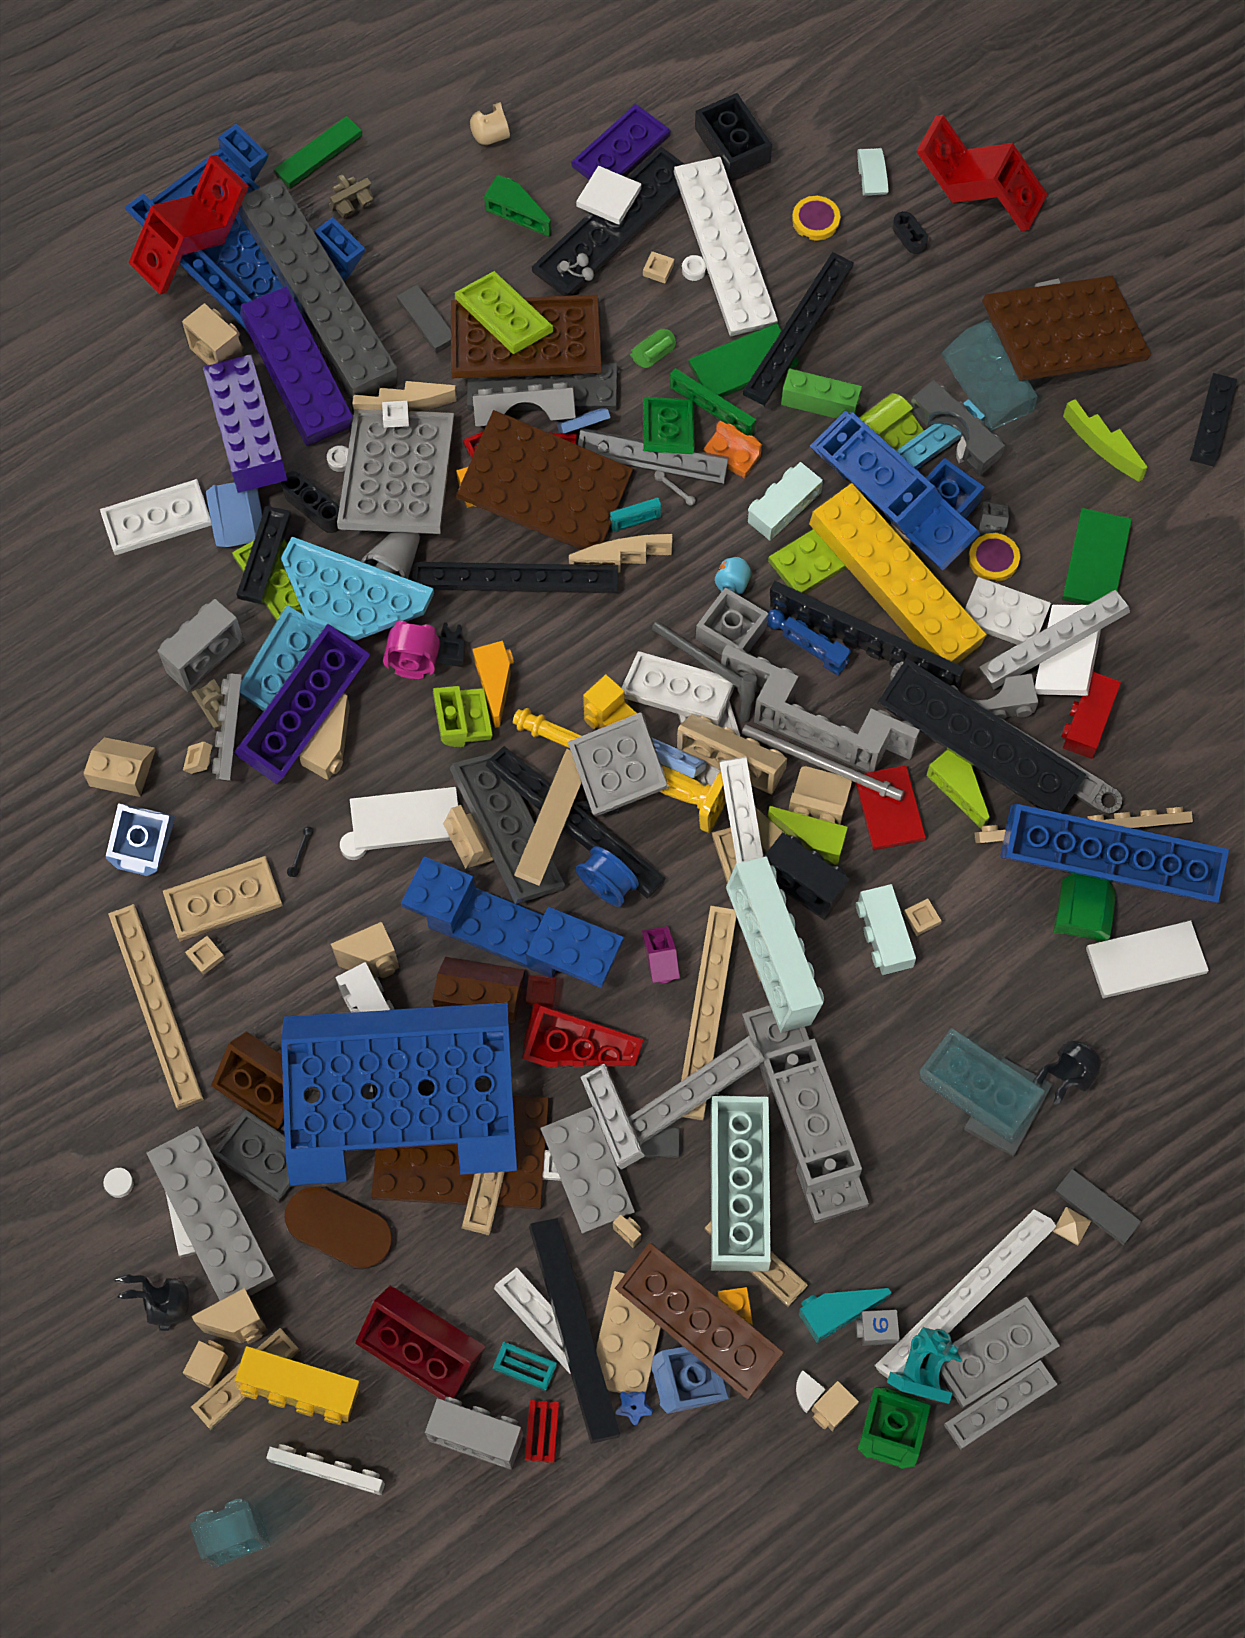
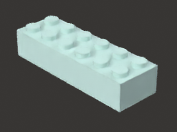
(774, 944)
(740, 1184)

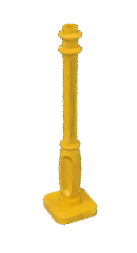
(708, 798)

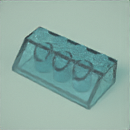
(988, 376)

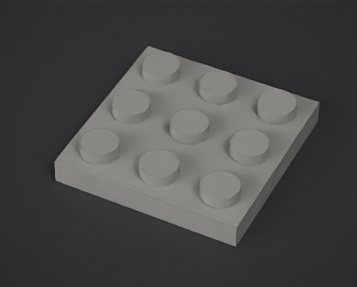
(618, 764)

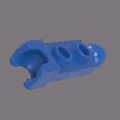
(833, 655)

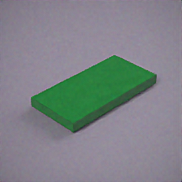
(733, 364)
(1096, 556)

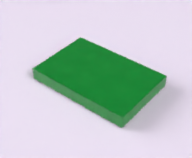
(668, 425)

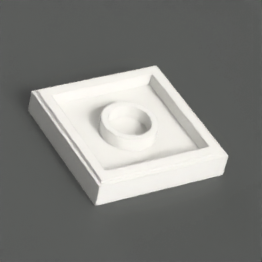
(608, 195)

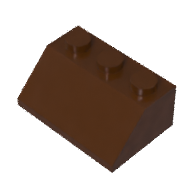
(477, 983)
(253, 1078)

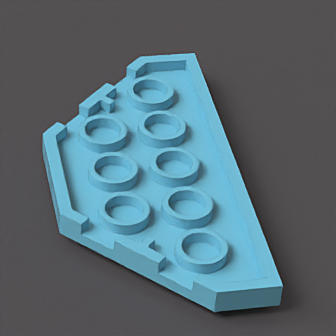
(350, 593)

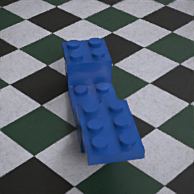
(895, 488)
(509, 930)

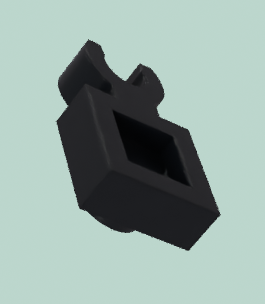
(451, 647)

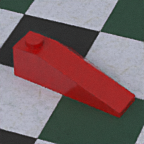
(568, 1040)

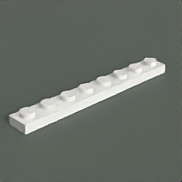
(973, 1287)

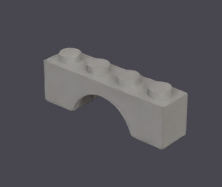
(555, 401)
(1015, 698)

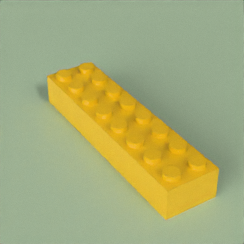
(895, 576)

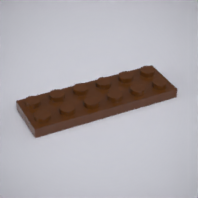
(700, 1321)

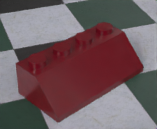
(419, 1344)

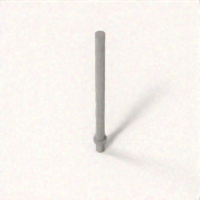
(883, 788)

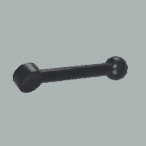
(293, 871)

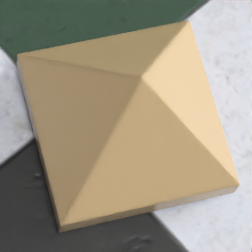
(1072, 1226)

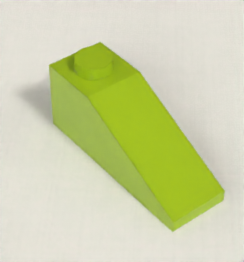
(959, 783)
(813, 833)

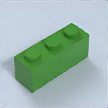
(819, 394)

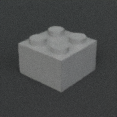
(732, 623)

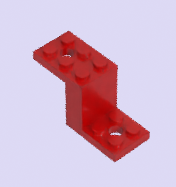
(982, 172)
(188, 224)

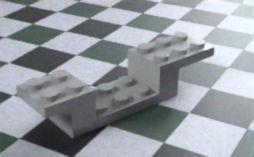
(778, 713)
(811, 1114)

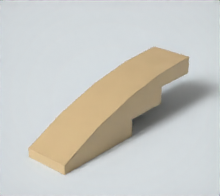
(417, 394)
(624, 550)

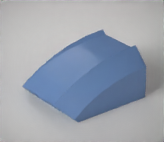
(233, 514)
(139, 839)
(686, 1381)

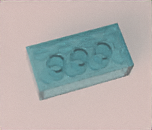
(981, 1085)

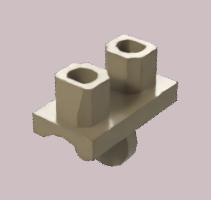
(348, 193)
(209, 700)

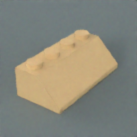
(712, 744)

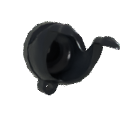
(1076, 1066)
(162, 1304)

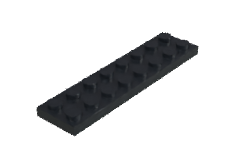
(603, 238)
(860, 634)
(981, 738)

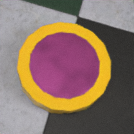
(816, 217)
(994, 557)

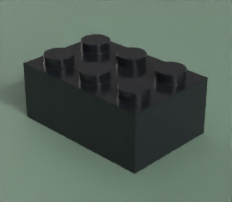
(733, 135)
(806, 875)

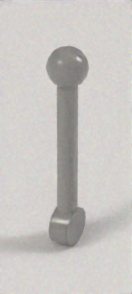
(660, 476)

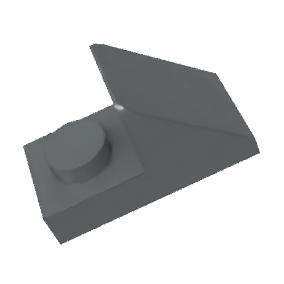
(993, 518)

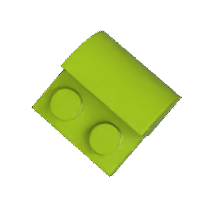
(893, 421)
(462, 715)

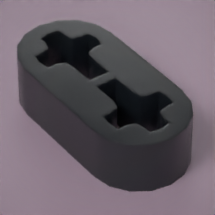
(907, 234)

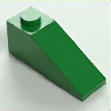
(513, 203)

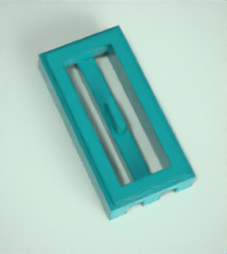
(635, 514)
(520, 1377)

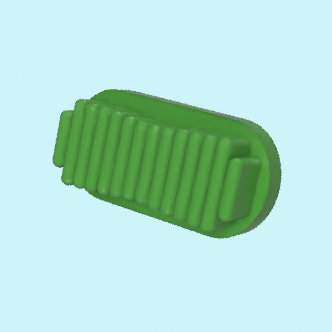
(653, 348)

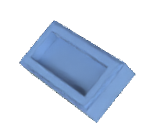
(583, 420)

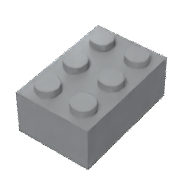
(200, 644)
(474, 1432)

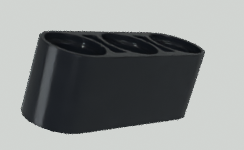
(309, 492)

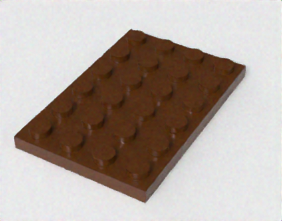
(1066, 328)
(567, 350)
(543, 482)
(434, 1175)

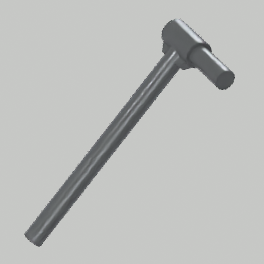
(746, 683)

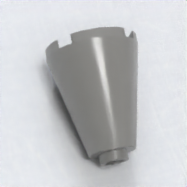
(394, 553)

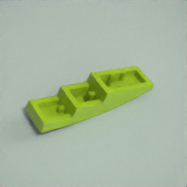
(1111, 446)

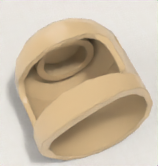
(490, 127)

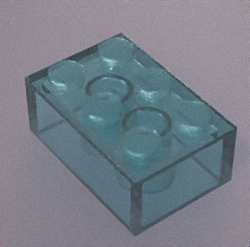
(229, 1533)

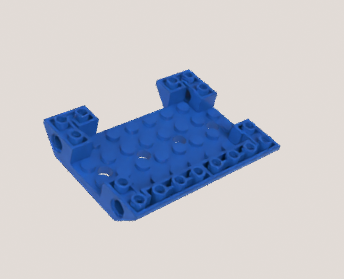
(397, 1054)

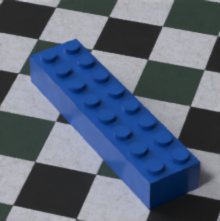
(1114, 853)

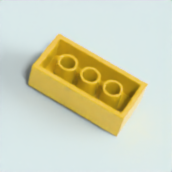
(297, 1385)

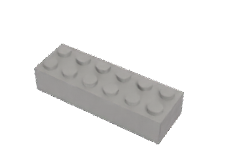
(211, 1215)

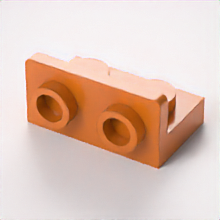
(741, 449)

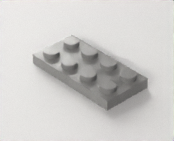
(587, 1170)
(997, 1352)

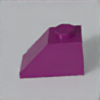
(660, 954)

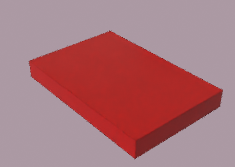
(887, 819)

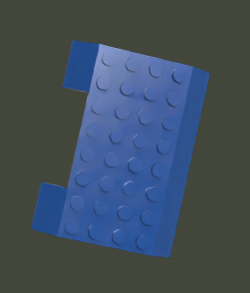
(238, 268)

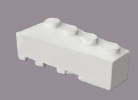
(362, 990)

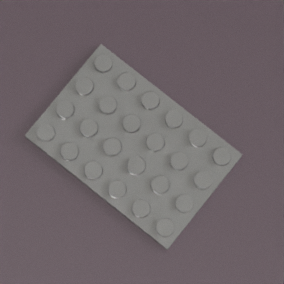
(396, 473)

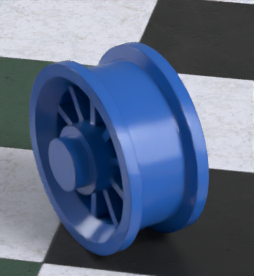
(607, 876)

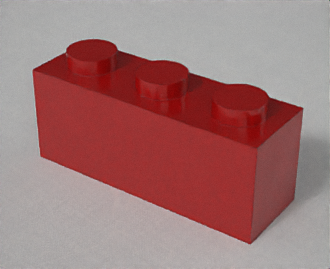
(1090, 716)

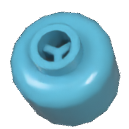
(734, 575)

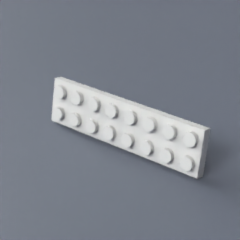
(725, 246)

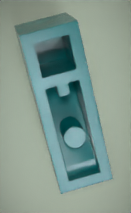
(836, 1310)

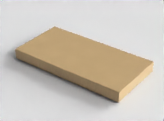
(222, 898)

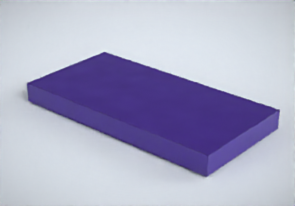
(623, 144)

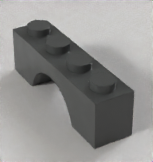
(937, 406)

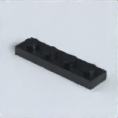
(1213, 419)
(264, 555)

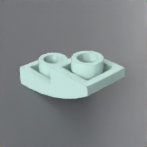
(873, 171)

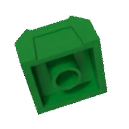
(1085, 908)
(894, 1427)

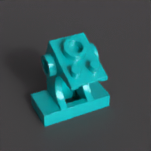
(926, 1381)

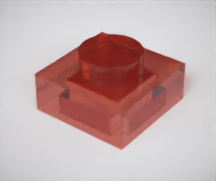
(541, 990)

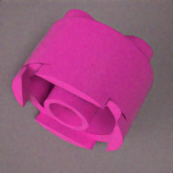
(411, 650)

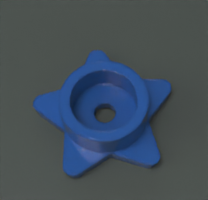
(637, 1399)

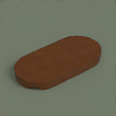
(338, 1228)

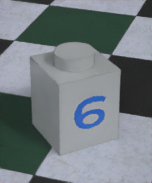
(878, 1327)

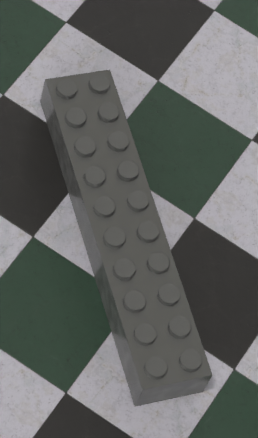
(317, 290)

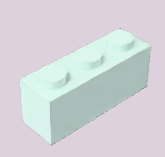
(784, 500)
(885, 930)

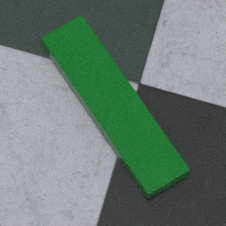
(318, 152)
(712, 402)

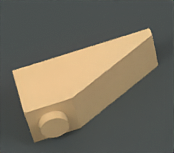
(326, 747)

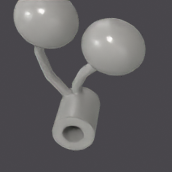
(582, 260)

